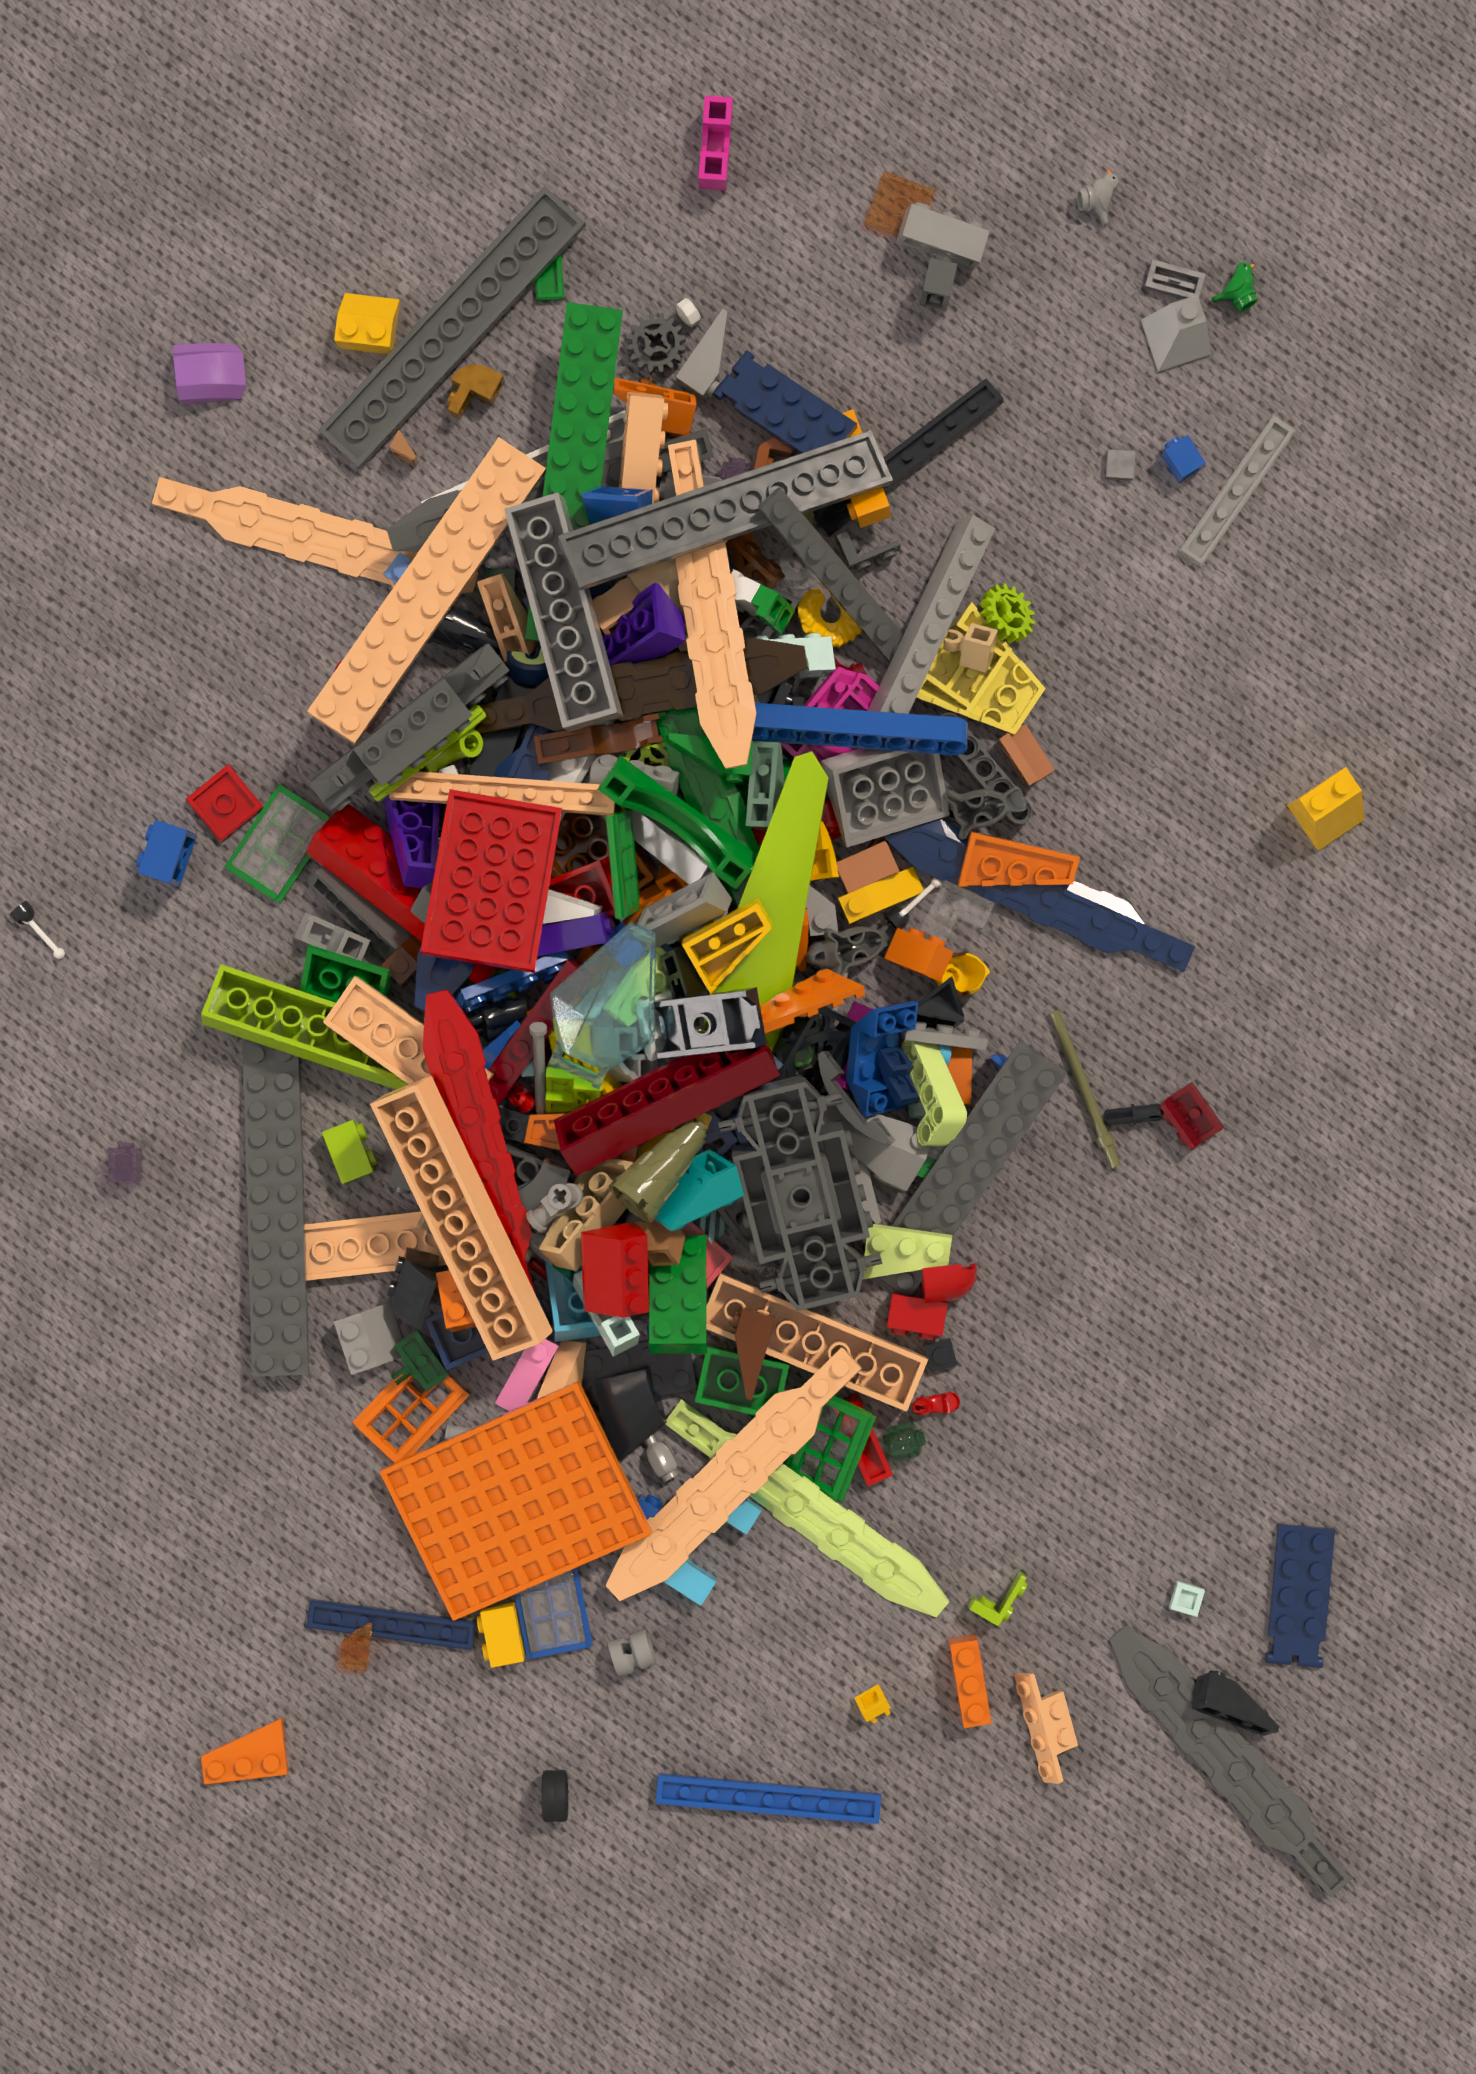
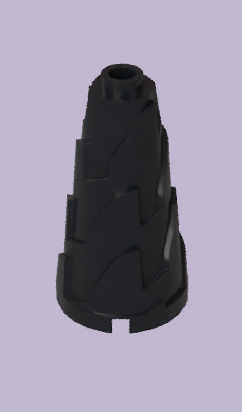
(464, 632)

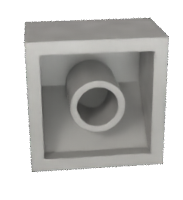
(369, 1337)

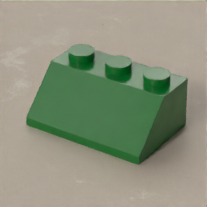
(330, 973)

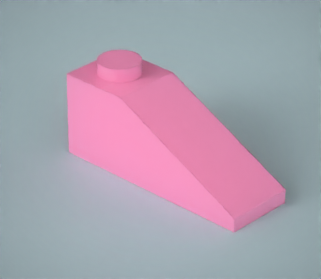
(527, 1374)

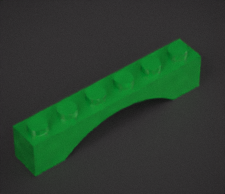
(638, 791)

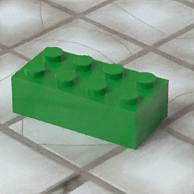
(680, 1302)

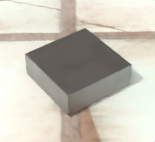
(1120, 465)

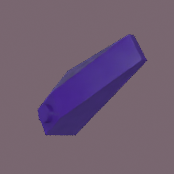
(648, 630)

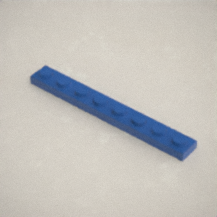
(768, 1798)

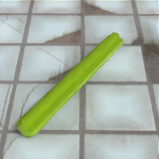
(380, 792)

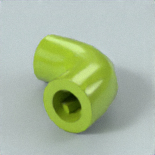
(467, 746)

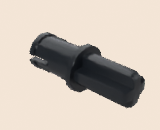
(1133, 1114)

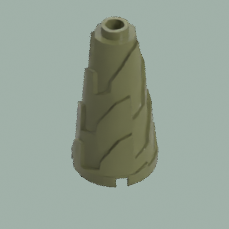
(657, 1172)

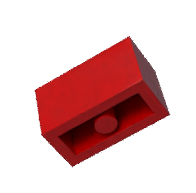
(915, 1315)

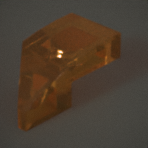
(356, 1649)

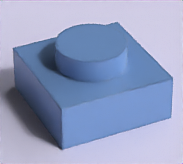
(397, 567)

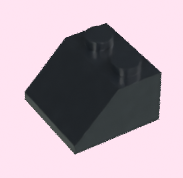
(414, 1285)

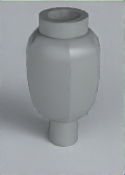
(661, 1459)

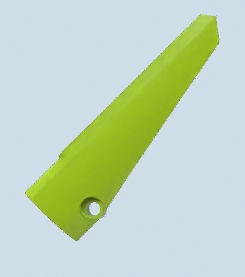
(782, 884)

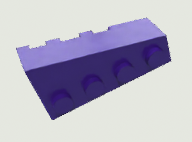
(414, 838)

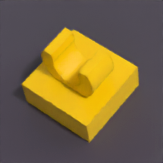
(873, 1703)

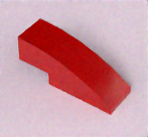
(873, 1461)

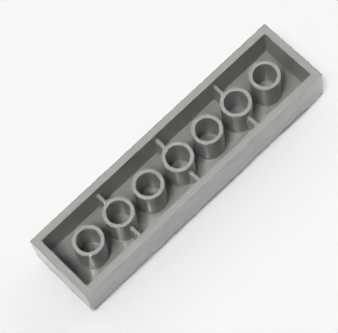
(563, 615)

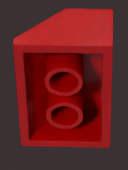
(615, 1270)

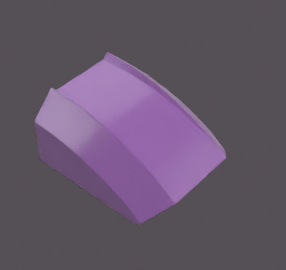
(208, 372)

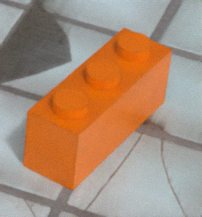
(969, 1681)

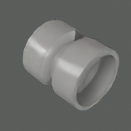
(622, 1650)

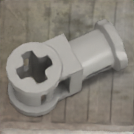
(555, 1205)

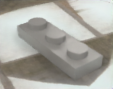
(946, 1035)

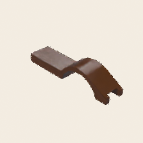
(597, 740)

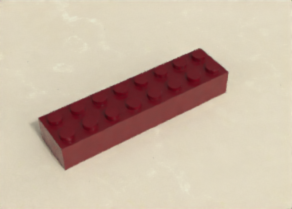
(659, 1103)

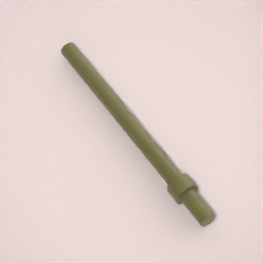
(1105, 1140)

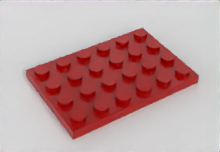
(491, 881)

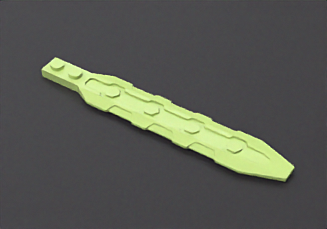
(827, 1524)

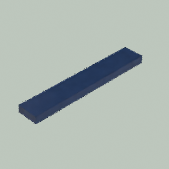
(392, 1624)

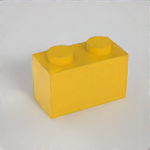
(502, 1634)

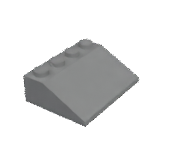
(884, 792)

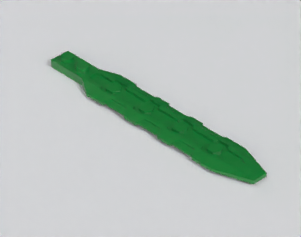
(704, 789)

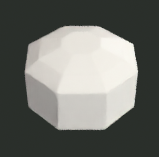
(688, 313)

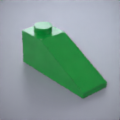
(701, 751)

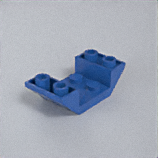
(873, 1032)

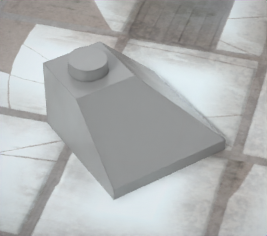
(1177, 333)

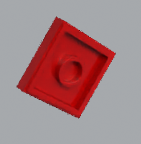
(224, 803)

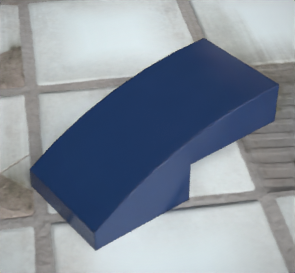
(895, 1072)

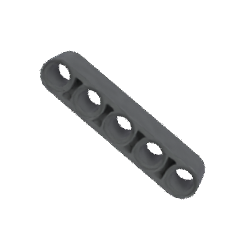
(996, 775)

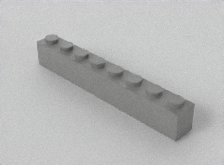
(933, 616)

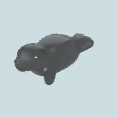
(982, 807)
(849, 947)

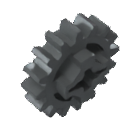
(662, 333)

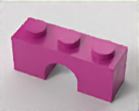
(715, 143)

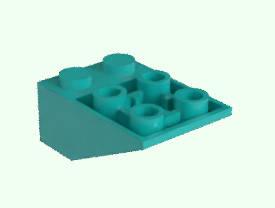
(702, 1189)

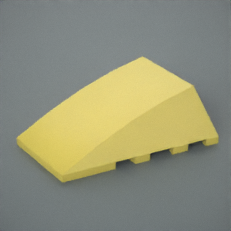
(996, 697)

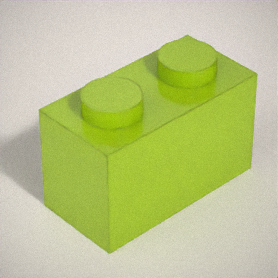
(350, 1151)

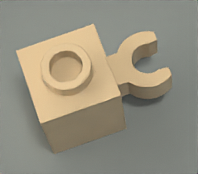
(976, 646)

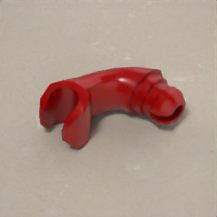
(522, 1099)
(939, 1403)

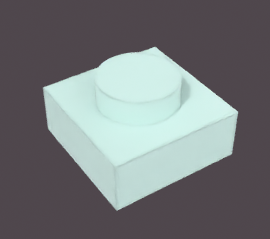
(1186, 1598)

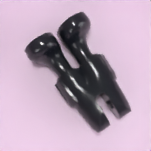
(496, 1018)

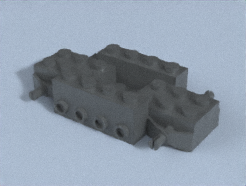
(411, 730)
(795, 1152)

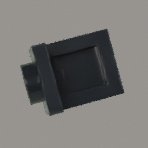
(777, 695)

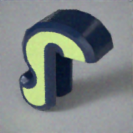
(526, 668)

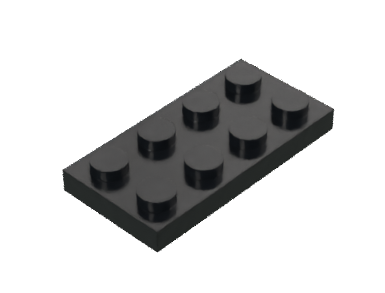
(667, 1371)

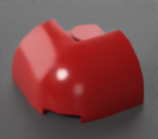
(947, 1282)

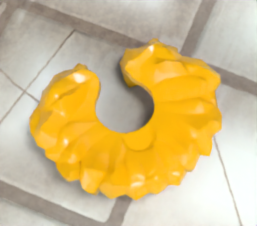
(812, 622)

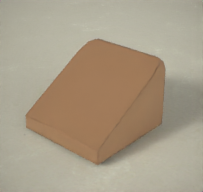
(402, 450)

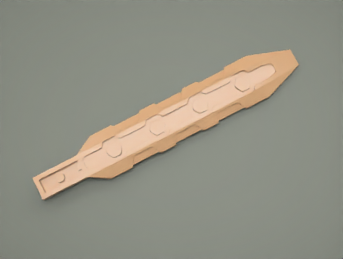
(289, 529)
(713, 631)
(728, 1479)

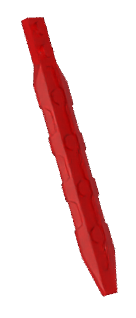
(460, 1076)

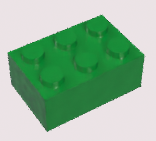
(723, 1383)

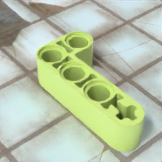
(938, 1094)

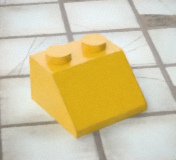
(367, 323)

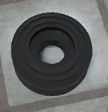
(555, 1796)

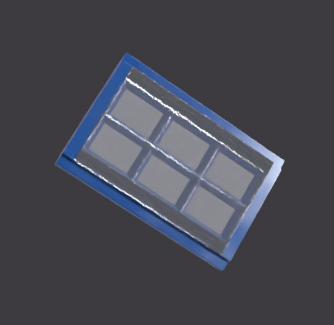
(554, 1616)

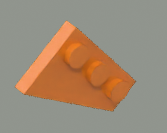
(249, 1757)

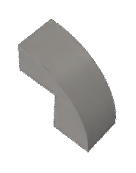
(331, 937)

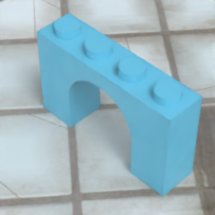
(695, 1581)

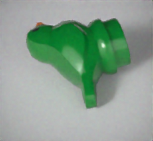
(1240, 288)

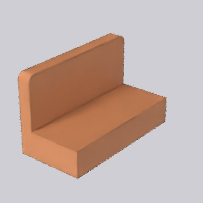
(1026, 756)
(867, 867)

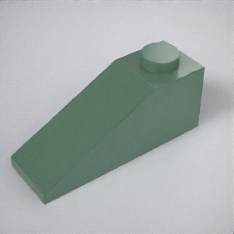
(764, 784)

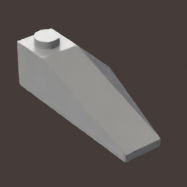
(891, 1163)

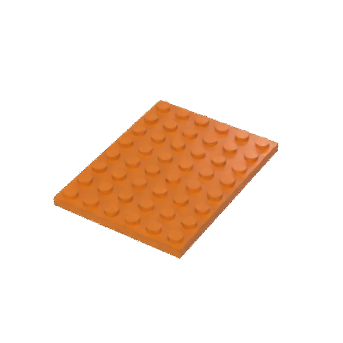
(516, 1501)

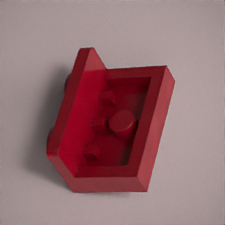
(1190, 1116)

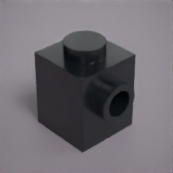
(513, 1124)

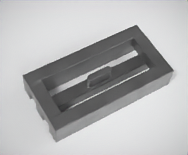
(1173, 281)

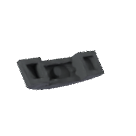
(830, 1073)

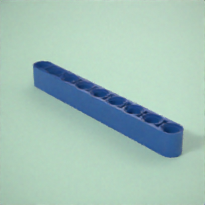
(860, 729)

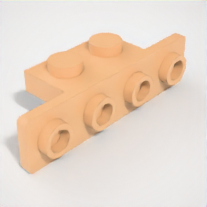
(1048, 1725)

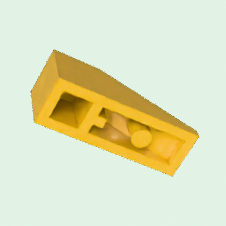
(880, 895)

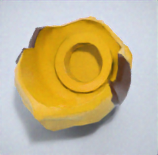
(967, 973)

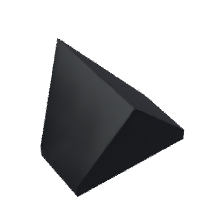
(941, 1006)

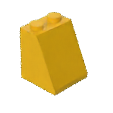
(1329, 808)

